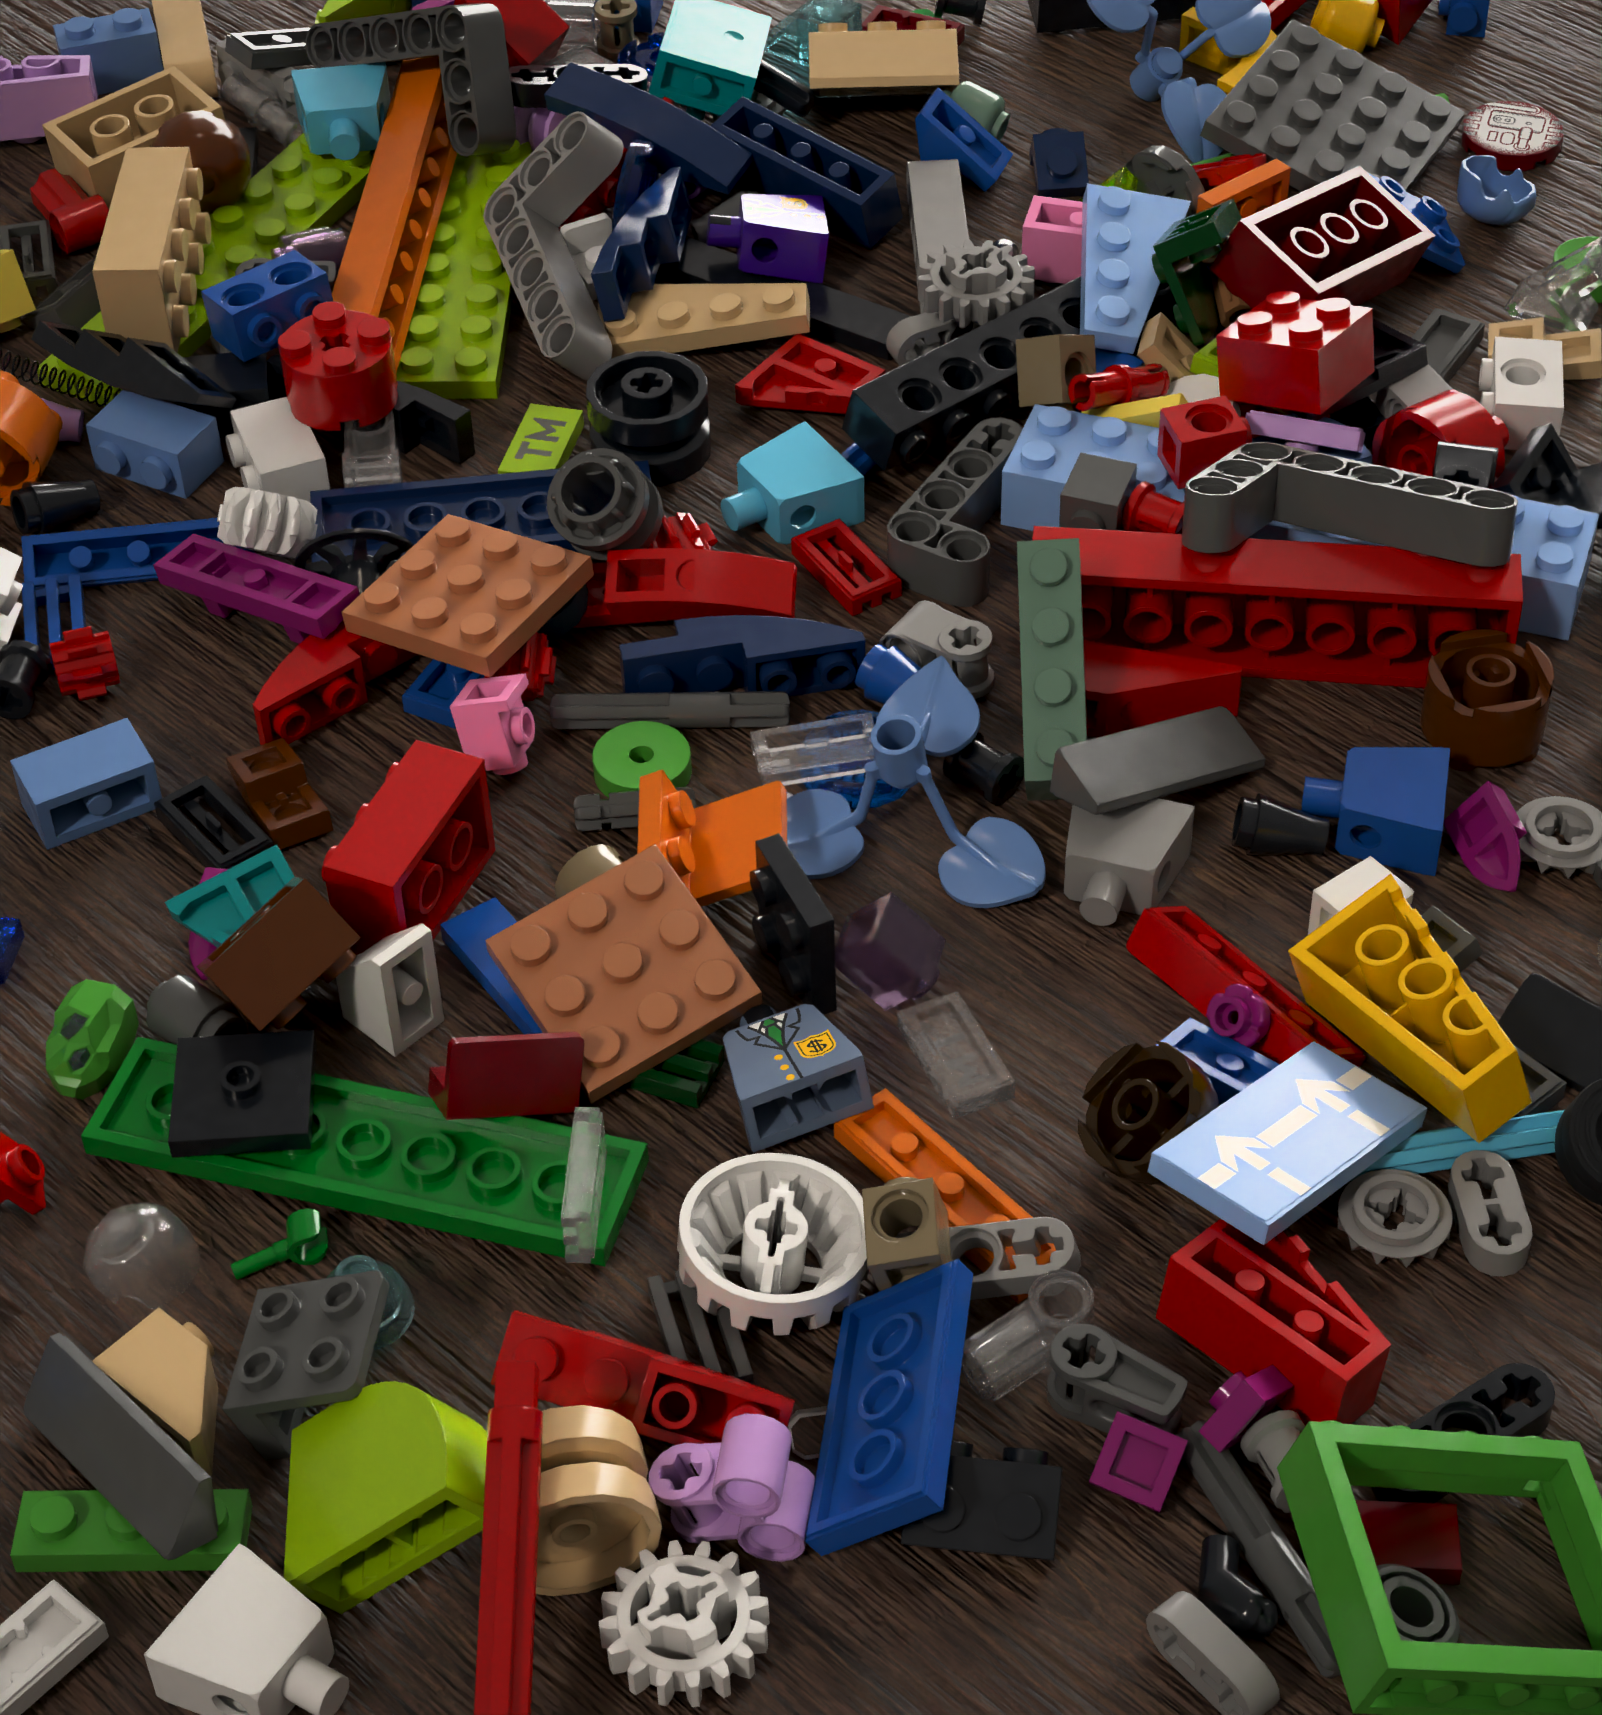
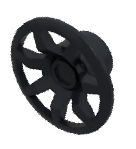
(359, 567)

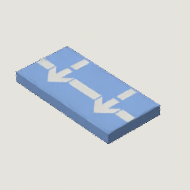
(1287, 1142)

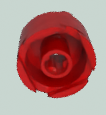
(338, 367)
(1412, 434)

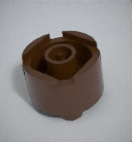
(1486, 699)

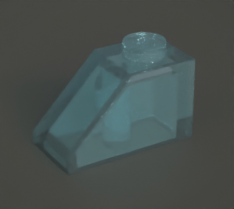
(791, 36)

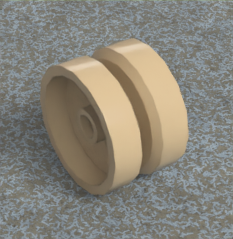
(592, 1500)

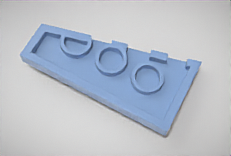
(1117, 261)

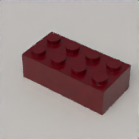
(1325, 243)

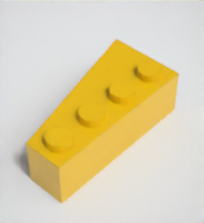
(1408, 1007)

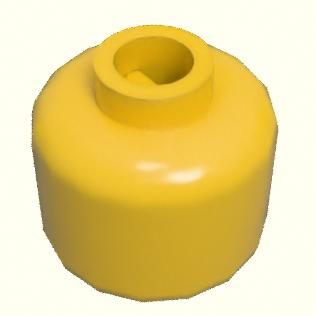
(1349, 22)

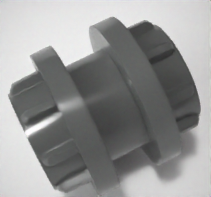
(587, 486)

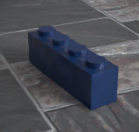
(791, 160)

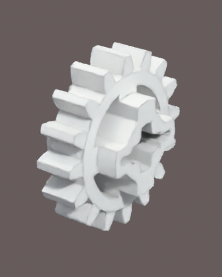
(682, 1625)

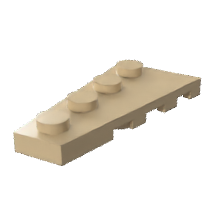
(708, 316)

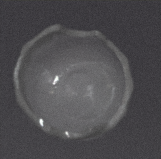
(141, 1255)

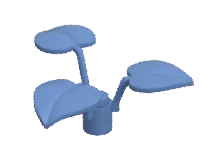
(1239, 31)
(922, 717)

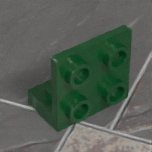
(1180, 265)

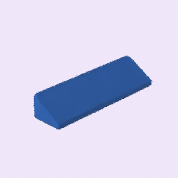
(107, 554)

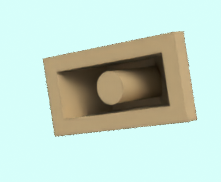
(170, 1378)

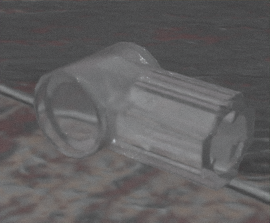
(1021, 1340)

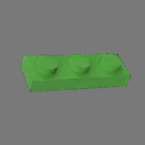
(89, 1535)

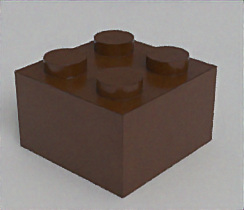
(281, 954)

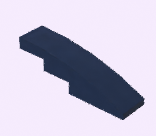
(631, 114)
(642, 239)

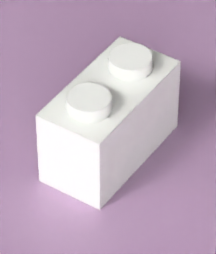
(276, 451)

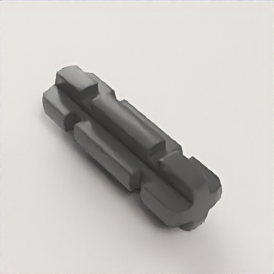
(619, 810)

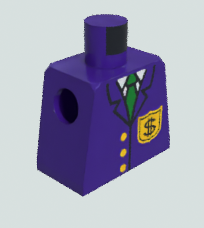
(775, 235)

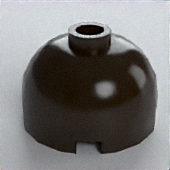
(1140, 1104)

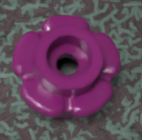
(1252, 1010)

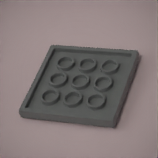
(1330, 113)

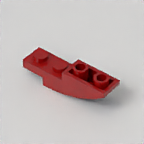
(686, 585)
(321, 683)
(650, 1388)

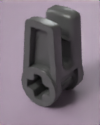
(1114, 1382)

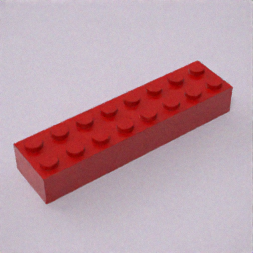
(1288, 603)

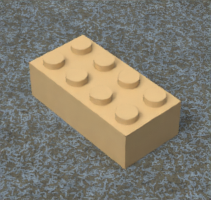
(152, 246)

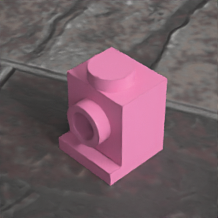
(495, 722)

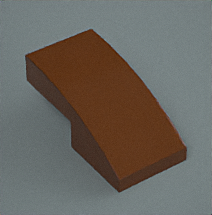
(279, 793)

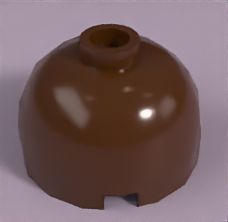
(216, 150)

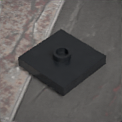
(243, 1093)

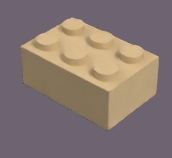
(94, 137)

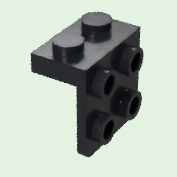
(1548, 475)

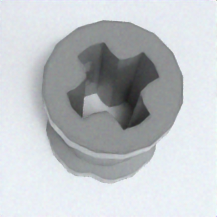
(1268, 1443)

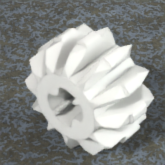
(266, 521)

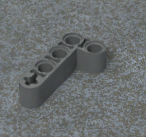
(936, 533)

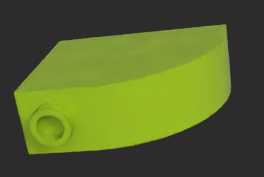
(379, 1492)

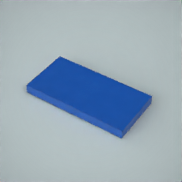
(891, 1409)

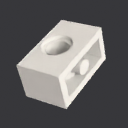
(1523, 385)

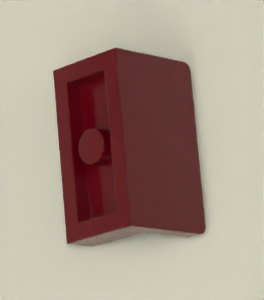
(509, 1075)

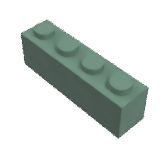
(1050, 656)

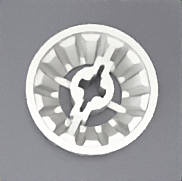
(768, 1202)

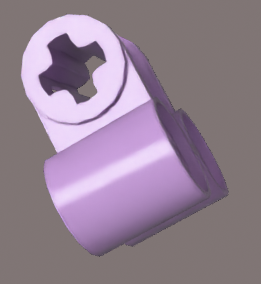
(741, 1490)

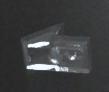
(1561, 290)

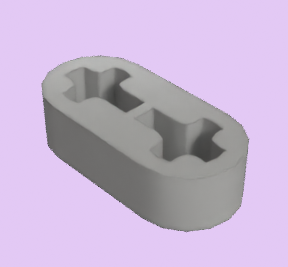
(1503, 1210)
(1212, 1657)

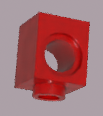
(1198, 436)

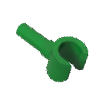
(304, 1245)

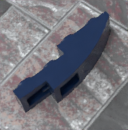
(745, 653)

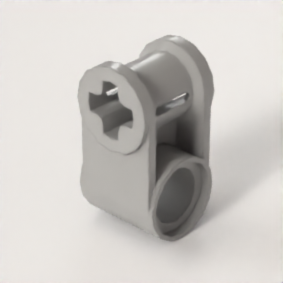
(935, 632)

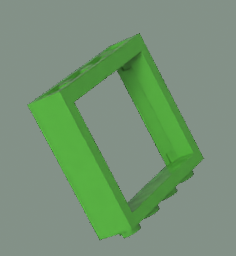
(1442, 1677)

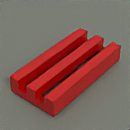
(836, 570)

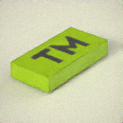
(543, 439)

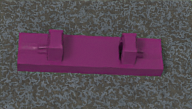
(256, 585)

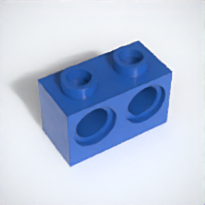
(264, 302)

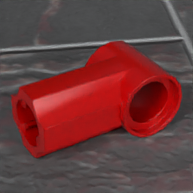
(72, 215)

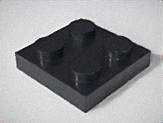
(794, 925)

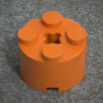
(26, 435)

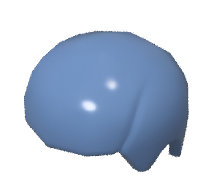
(1491, 195)

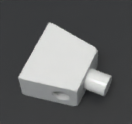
(247, 1647)

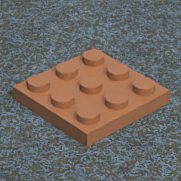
(468, 594)
(626, 969)

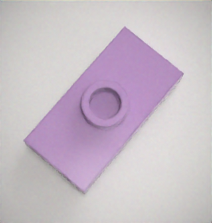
(1305, 433)

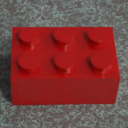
(413, 845)

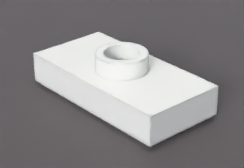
(44, 1645)

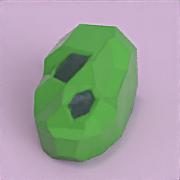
(90, 1038)

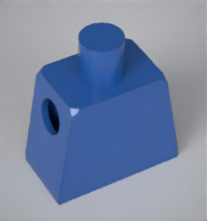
(1386, 805)

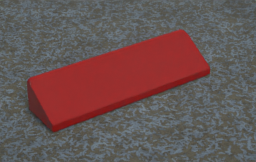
(1203, 963)

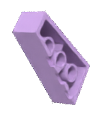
(42, 91)

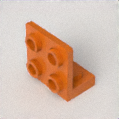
(710, 843)

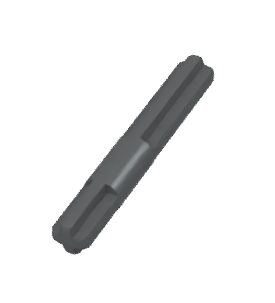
(674, 709)
(1262, 1544)

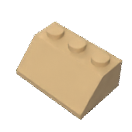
(883, 59)

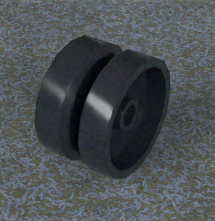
(652, 411)

